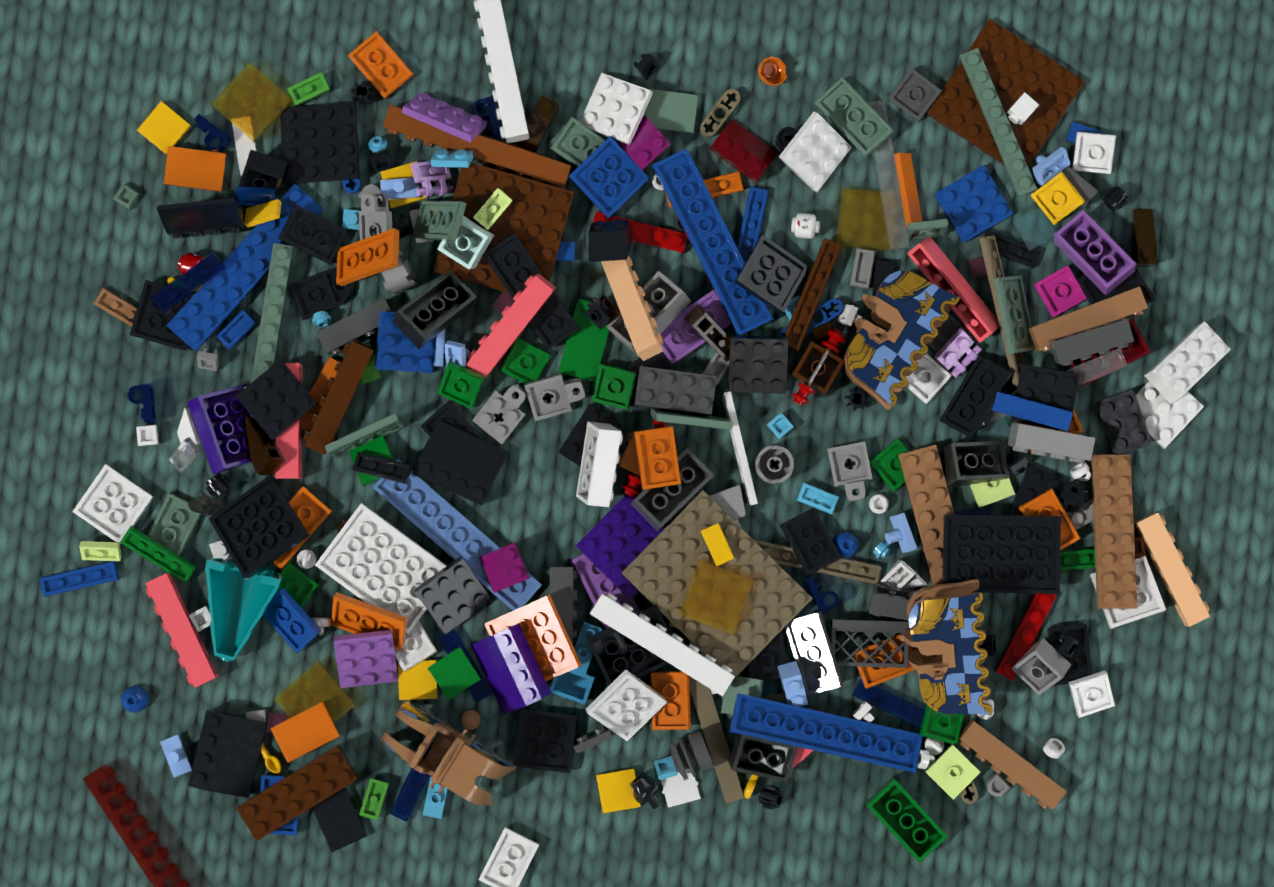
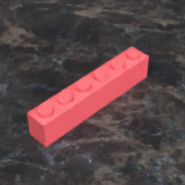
(944, 275)
(511, 325)
(291, 442)
(181, 629)

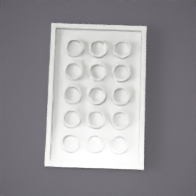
(380, 564)

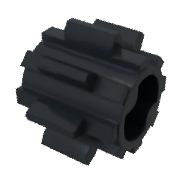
(362, 99)
(1115, 198)
(851, 397)
(218, 485)
(770, 797)

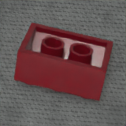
(743, 151)

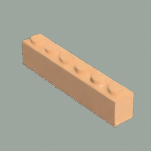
(633, 308)
(1171, 569)

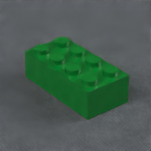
(906, 819)

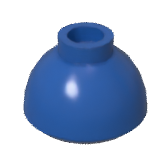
(846, 544)
(134, 699)

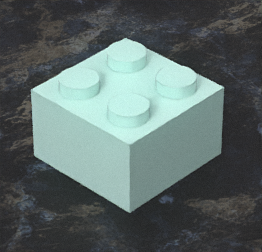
(469, 245)

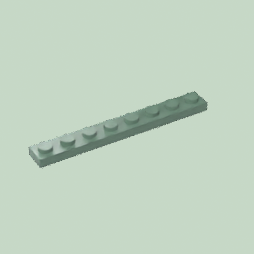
(997, 122)
(272, 309)

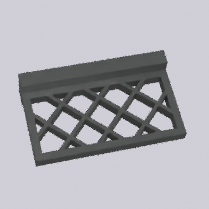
(869, 626)

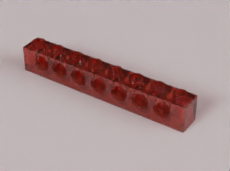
(126, 830)

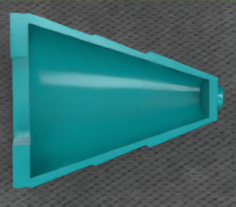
(236, 604)

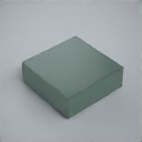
(126, 196)

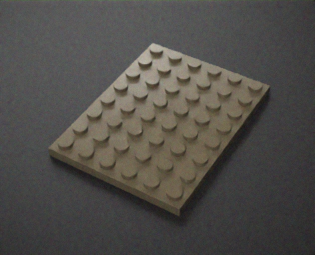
(668, 564)

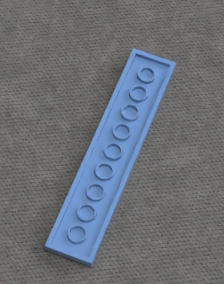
(451, 532)

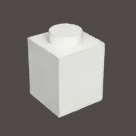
(1022, 109)

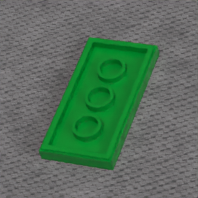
(584, 347)

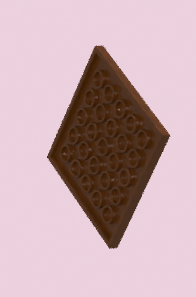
(1013, 69)
(535, 215)

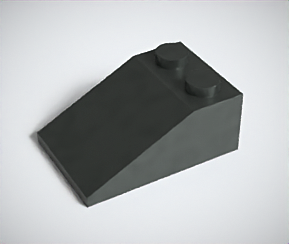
(974, 462)
(762, 757)

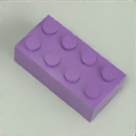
(1094, 252)

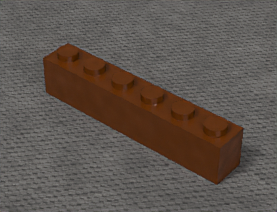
(338, 396)

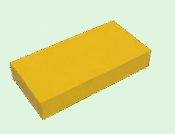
(263, 213)
(717, 544)

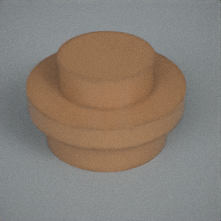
(470, 719)

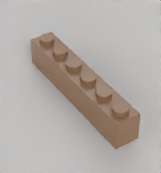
(1093, 315)
(1011, 764)

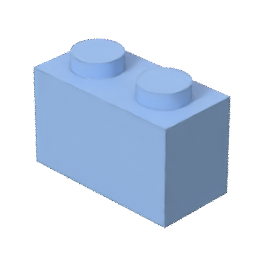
(792, 684)

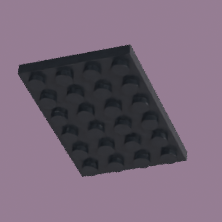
(1003, 552)

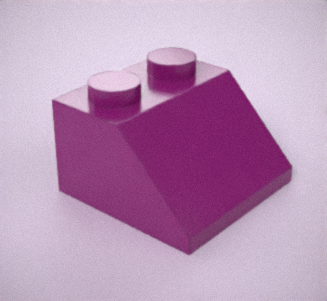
(646, 143)
(504, 567)

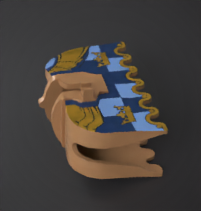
(911, 314)
(948, 653)
(453, 758)

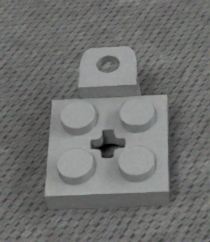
(374, 215)
(562, 393)
(505, 404)
(851, 478)

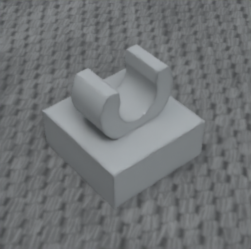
(208, 360)

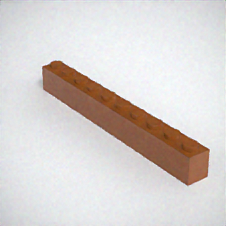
(484, 148)

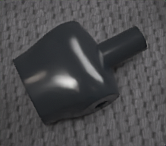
(644, 789)

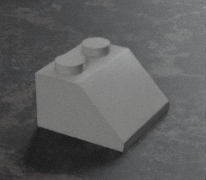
(1041, 666)

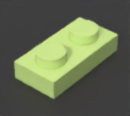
(493, 208)
(100, 551)

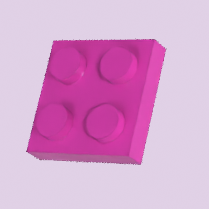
(1060, 291)

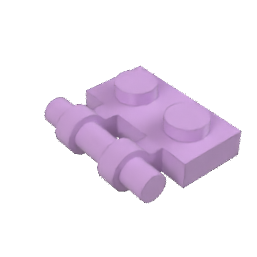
(425, 174)
(954, 349)

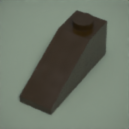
(539, 123)
(1144, 238)
(709, 331)
(263, 450)

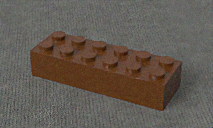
(297, 792)

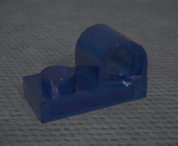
(493, 126)
(214, 133)
(148, 411)
(814, 586)

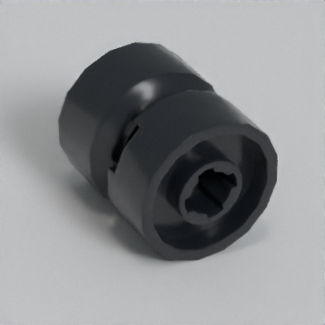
(784, 137)

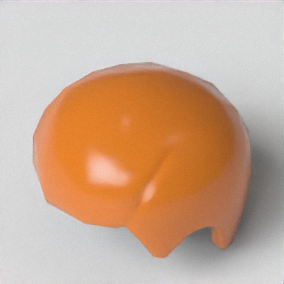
(772, 71)

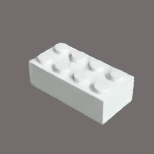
(1187, 362)
(599, 464)

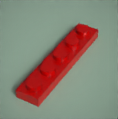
(651, 235)
(1025, 633)

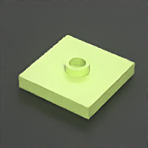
(991, 491)
(952, 771)

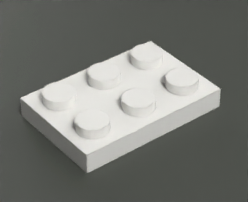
(509, 860)

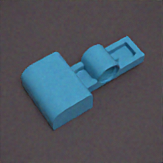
(577, 683)

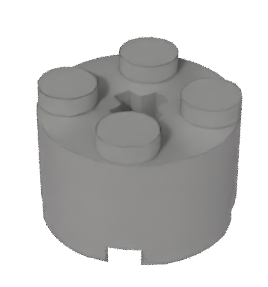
(399, 277)
(785, 464)

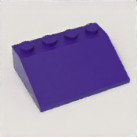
(222, 428)
(511, 669)

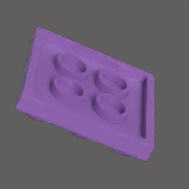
(365, 658)

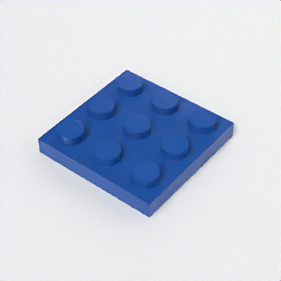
(608, 177)
(973, 204)
(397, 352)

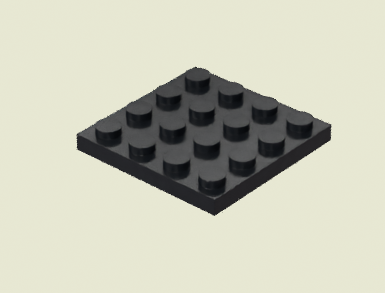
(320, 143)
(259, 527)

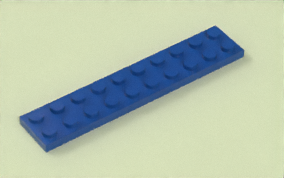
(710, 240)
(241, 274)
(826, 733)

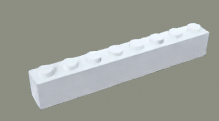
(503, 70)
(662, 644)

